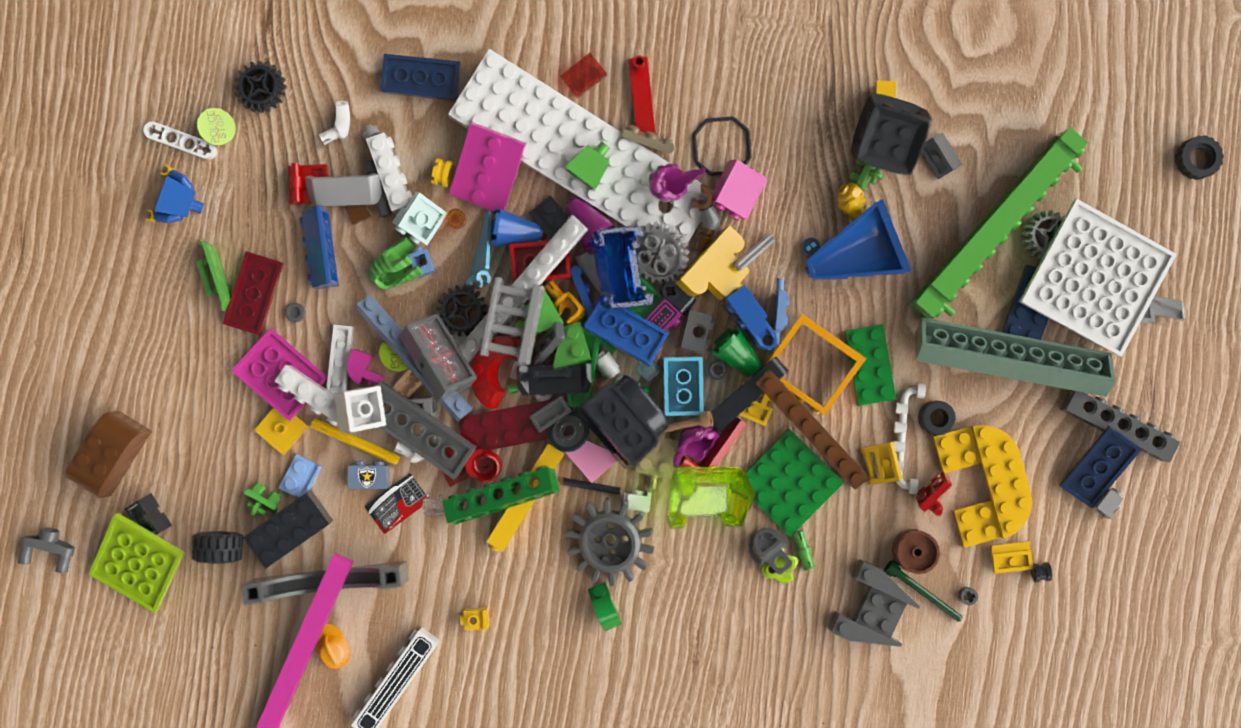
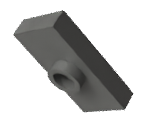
(550, 414)

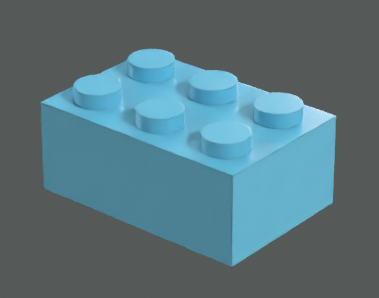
(683, 386)

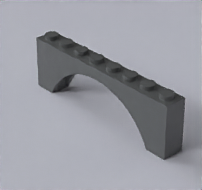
(368, 576)

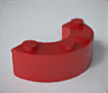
(486, 386)

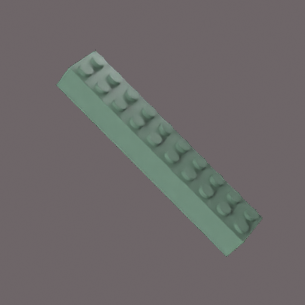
(1014, 357)

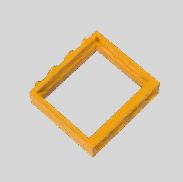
(801, 396)

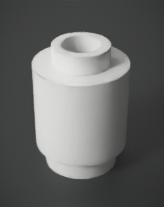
(607, 365)

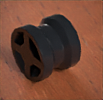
(1041, 572)

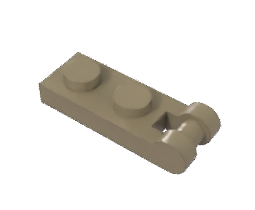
(648, 139)

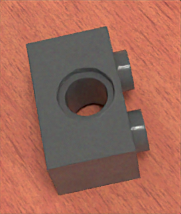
(701, 320)

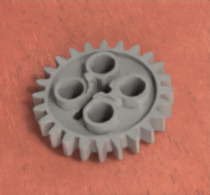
(673, 261)

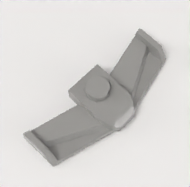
(1164, 308)

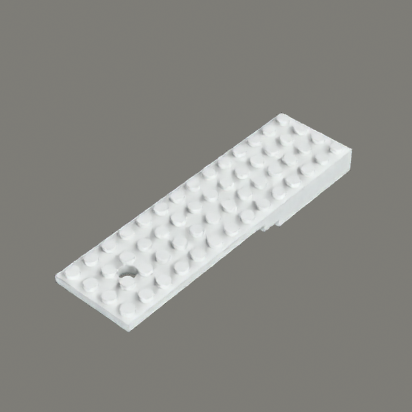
(557, 131)

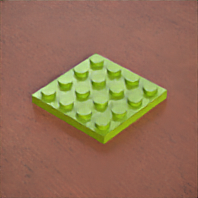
(136, 562)

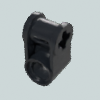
(679, 299)

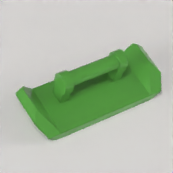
(218, 274)

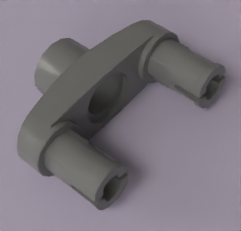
(48, 542)

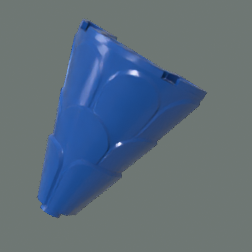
(861, 249)

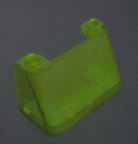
(709, 493)

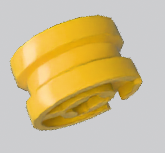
(442, 172)

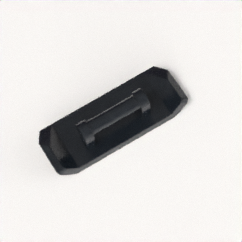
(547, 380)

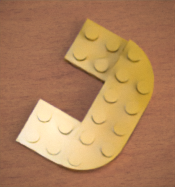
(1004, 477)

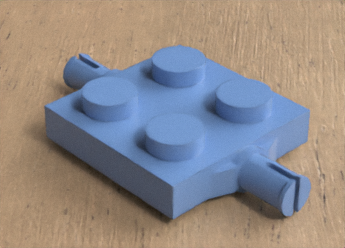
(781, 302)

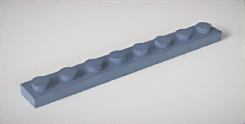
(390, 332)

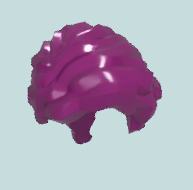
(670, 182)
(695, 442)

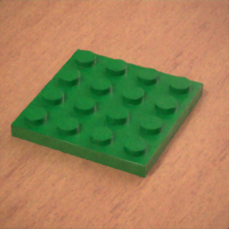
(791, 482)

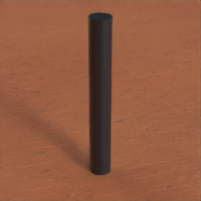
(591, 486)

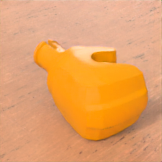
(566, 301)

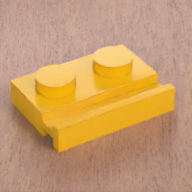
(1011, 557)

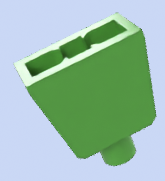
(590, 165)
(547, 317)

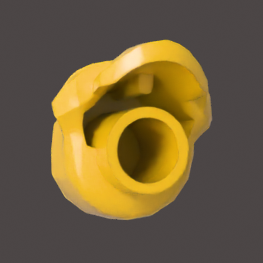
(851, 200)

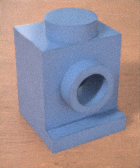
(421, 253)

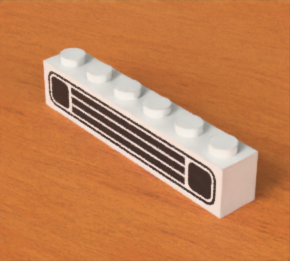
(397, 680)

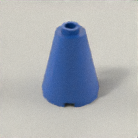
(513, 229)

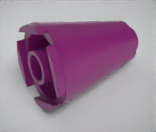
(589, 218)

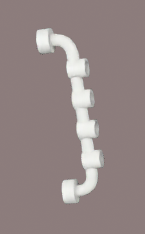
(901, 428)

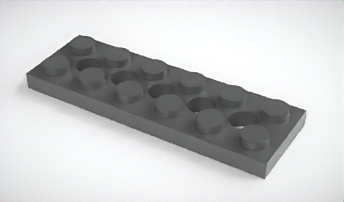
(431, 427)

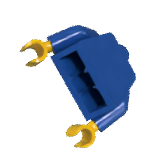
(175, 199)

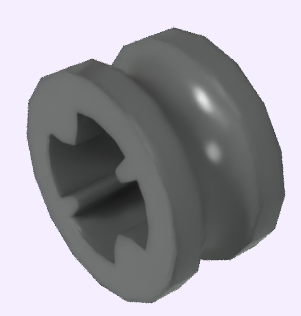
(967, 589)

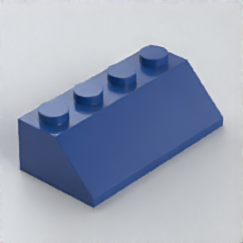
(320, 248)

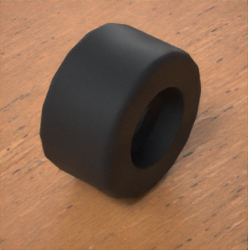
(948, 422)

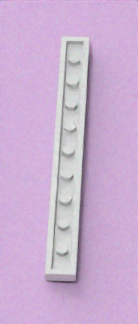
(533, 274)

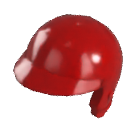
(484, 465)

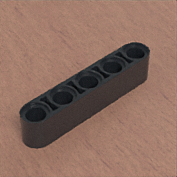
(744, 396)

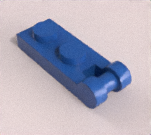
(583, 289)

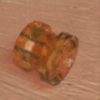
(458, 221)

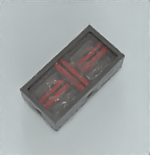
(437, 357)

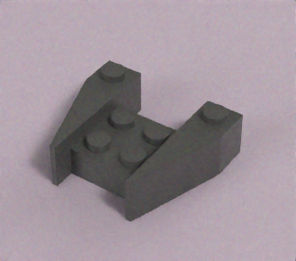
(878, 610)

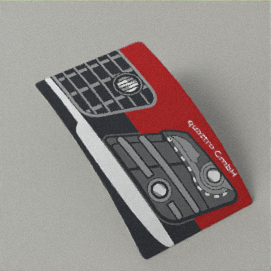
(396, 503)

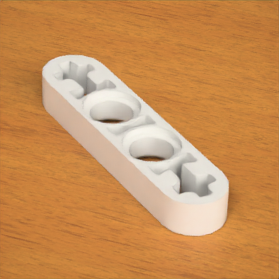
(180, 140)

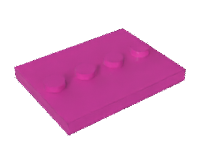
(487, 167)
(264, 364)

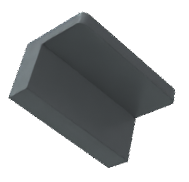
(940, 155)

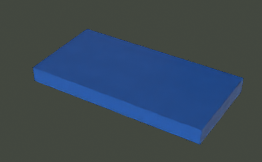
(627, 332)

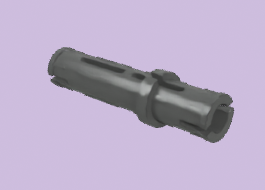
(382, 205)

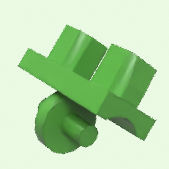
(862, 179)
(254, 495)

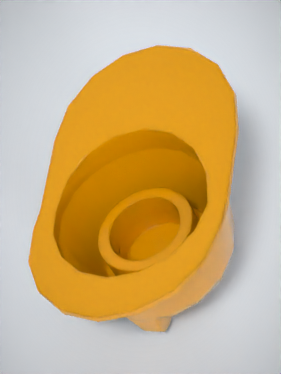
(333, 647)

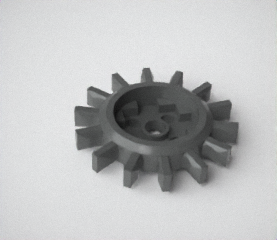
(597, 552)

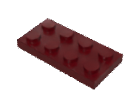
(253, 293)

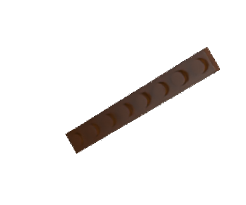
(811, 429)

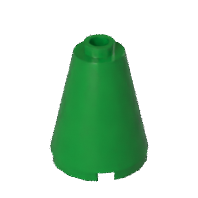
(736, 351)

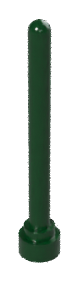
(893, 569)

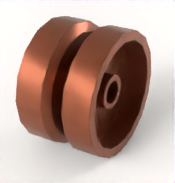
(926, 556)

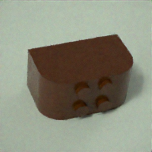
(107, 453)

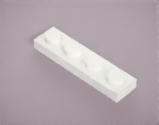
(339, 354)

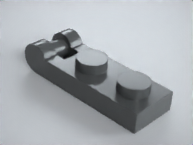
(548, 343)

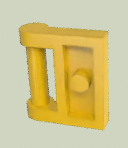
(886, 463)

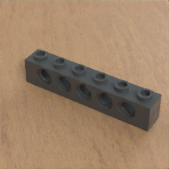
(1166, 443)

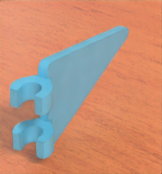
(482, 255)

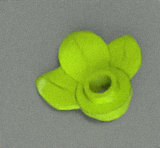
(780, 562)

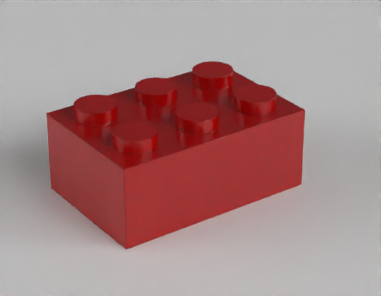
(524, 253)

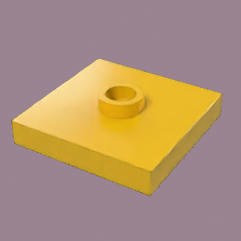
(280, 431)

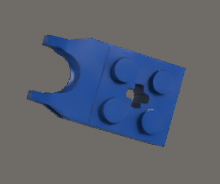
(750, 317)

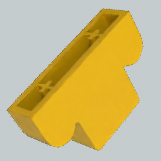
(715, 267)

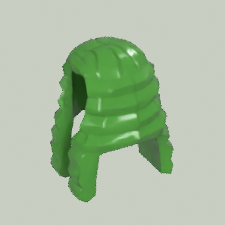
(390, 267)

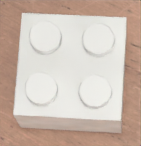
(359, 409)

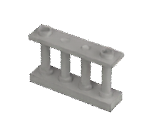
(530, 314)

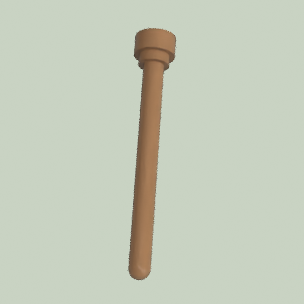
(704, 420)

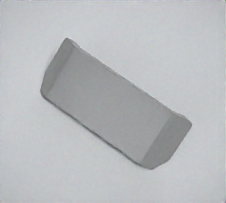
(344, 190)

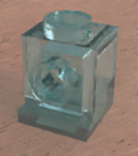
(648, 372)

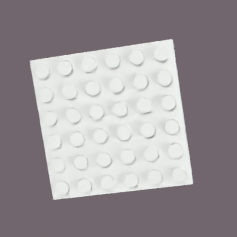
(1097, 277)

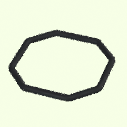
(715, 120)

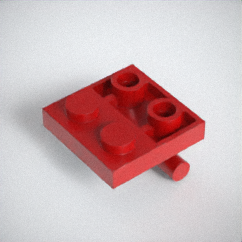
(297, 184)
(929, 495)

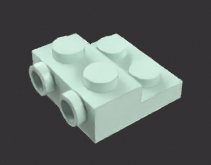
(419, 219)

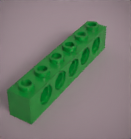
(546, 486)

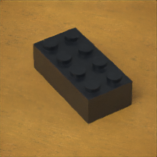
(288, 529)

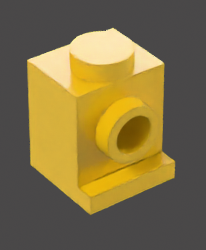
(480, 614)

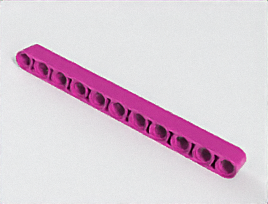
(305, 642)

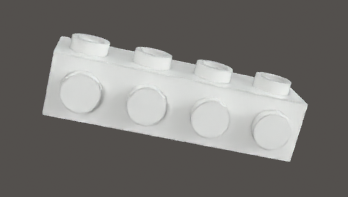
(389, 172)
(308, 391)

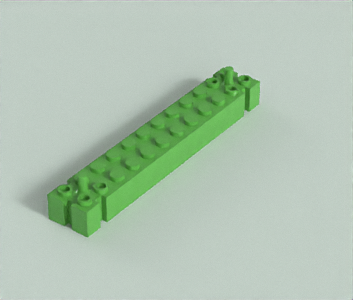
(998, 223)

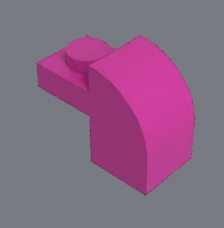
(358, 366)

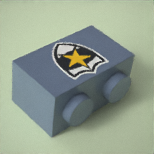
(368, 476)

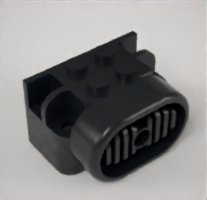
(624, 420)

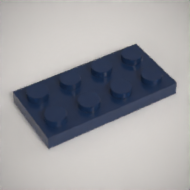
(420, 77)
(1022, 319)
(1100, 466)

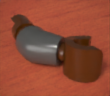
(710, 219)

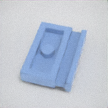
(300, 476)

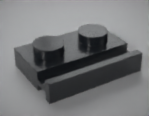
(549, 216)

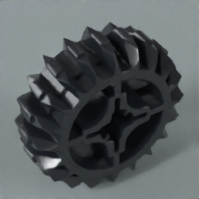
(257, 93)
(470, 306)

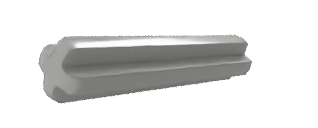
(754, 252)

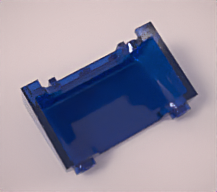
(618, 268)

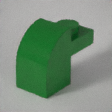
(604, 606)

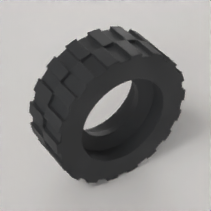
(1214, 153)

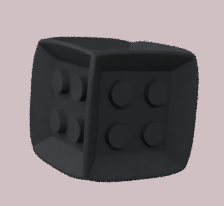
(890, 134)

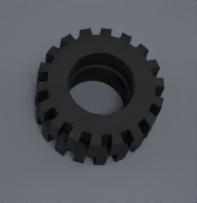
(217, 547)

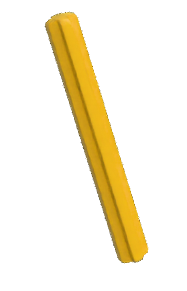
(355, 441)

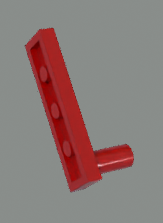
(641, 94)
(720, 447)

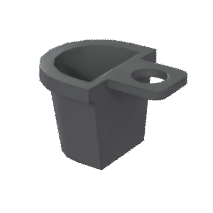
(767, 546)

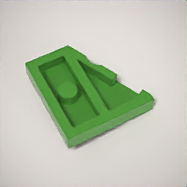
(573, 348)

